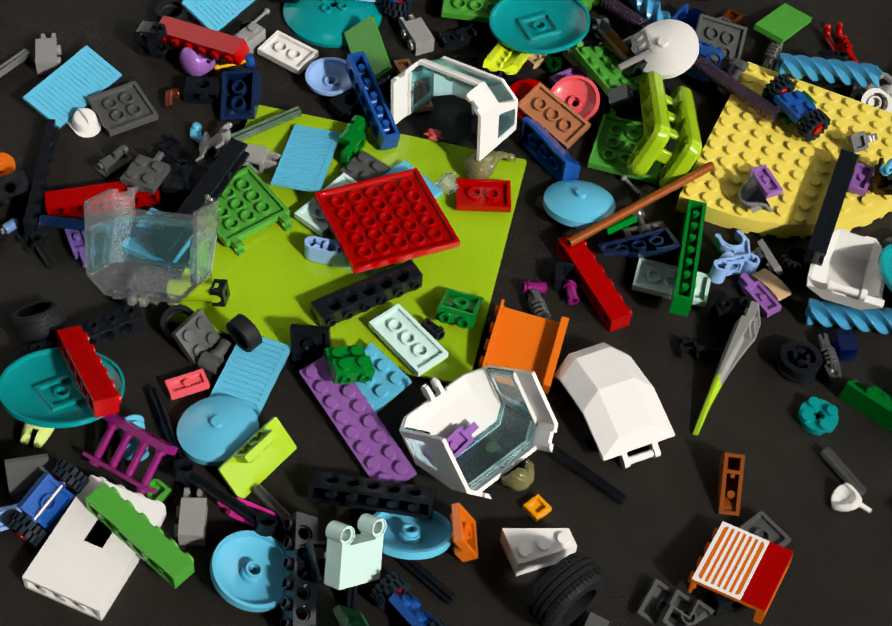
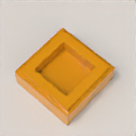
(536, 507)

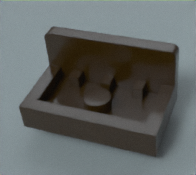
(881, 184)

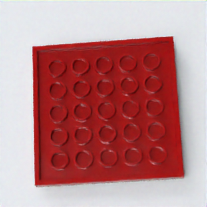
(386, 220)

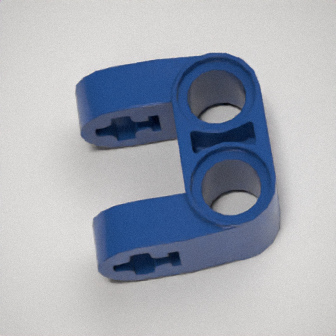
(707, 50)

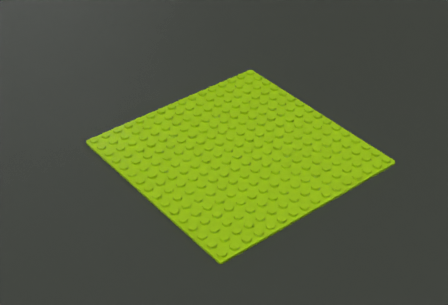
(277, 283)

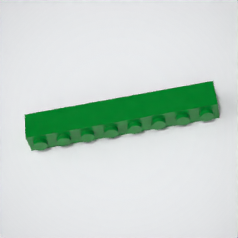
(688, 258)

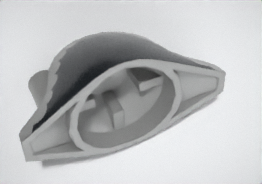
(752, 196)

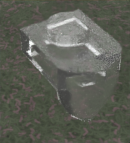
(447, 183)

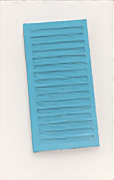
(216, 13)
(70, 86)
(306, 159)
(252, 373)

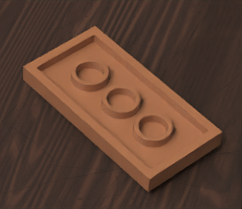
(554, 115)

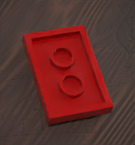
(483, 195)

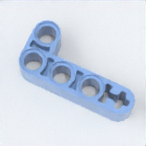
(326, 252)

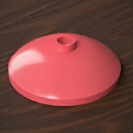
(579, 90)

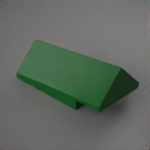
(869, 401)

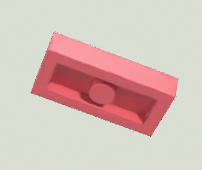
(187, 384)

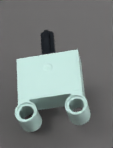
(353, 557)

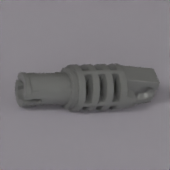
(772, 54)
(537, 305)
(830, 359)

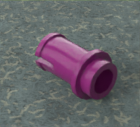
(540, 286)
(570, 288)

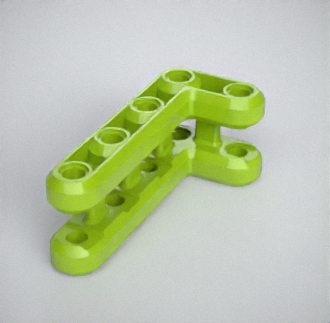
(658, 130)

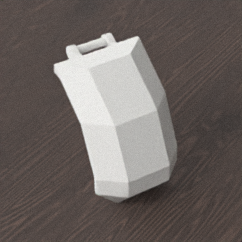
(849, 272)
(615, 402)

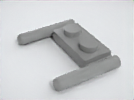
(641, 47)

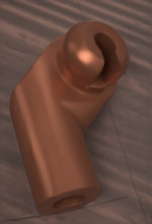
(169, 96)

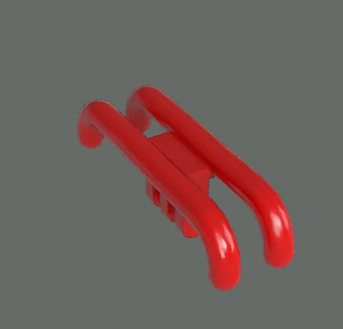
(844, 43)

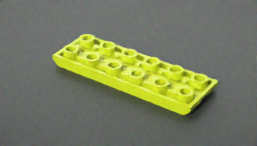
(505, 60)

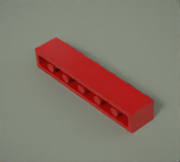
(205, 41)
(71, 201)
(595, 284)
(88, 371)

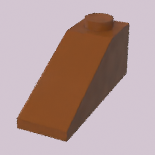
(730, 483)

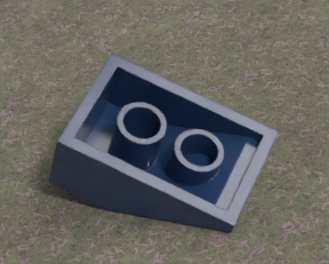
(240, 94)

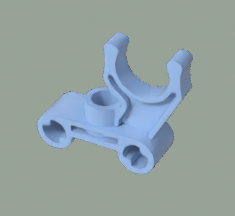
(734, 258)

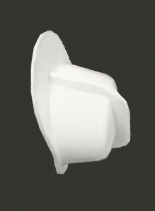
(878, 99)
(85, 123)

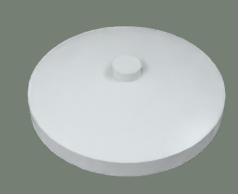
(673, 46)

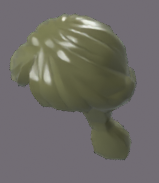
(484, 169)
(519, 477)

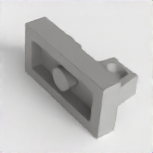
(764, 253)

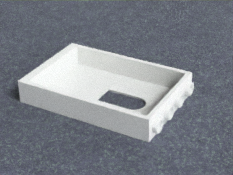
(81, 572)

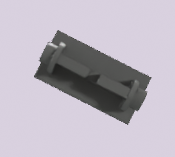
(113, 162)

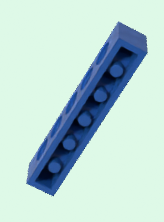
(372, 101)

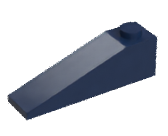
(649, 245)

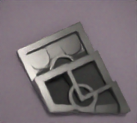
(670, 607)

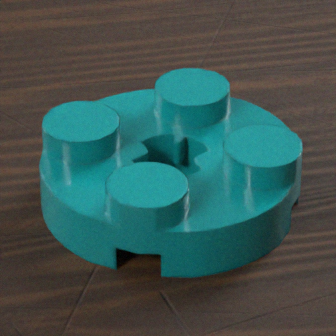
(823, 408)

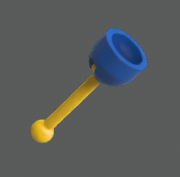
(247, 62)

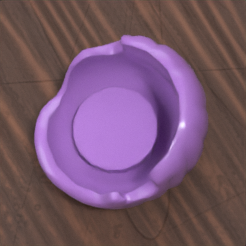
(194, 63)

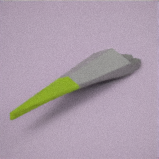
(740, 339)

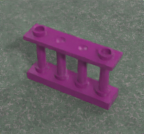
(145, 438)

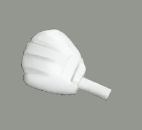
(846, 498)

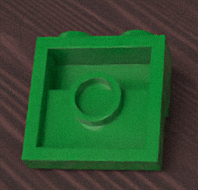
(459, 308)
(349, 364)

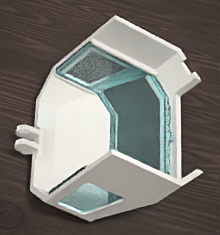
(488, 94)
(511, 422)

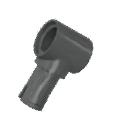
(214, 360)

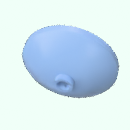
(328, 76)

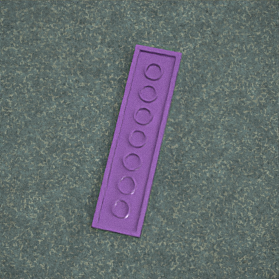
(358, 425)

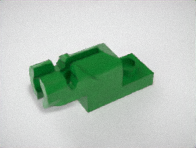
(352, 139)

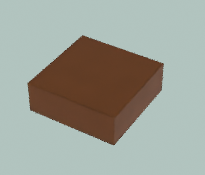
(734, 16)

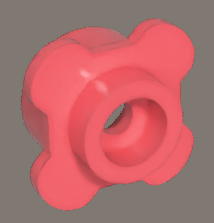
(434, 134)

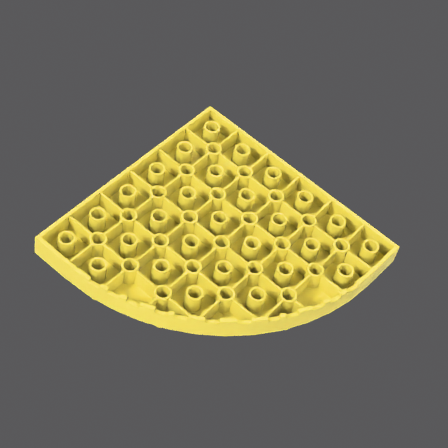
(802, 168)

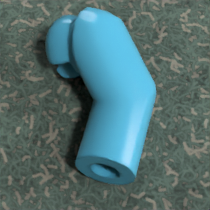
(195, 132)
(886, 169)

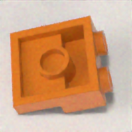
(464, 534)

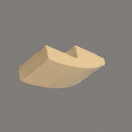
(772, 284)

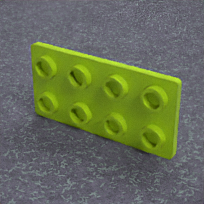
(257, 458)

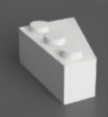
(536, 547)

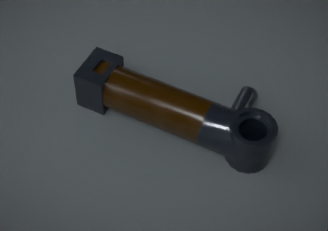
(604, 33)

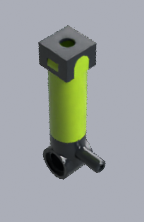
(215, 292)

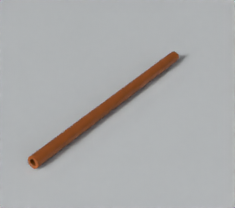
(641, 203)

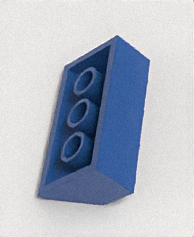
(548, 151)

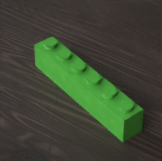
(140, 535)

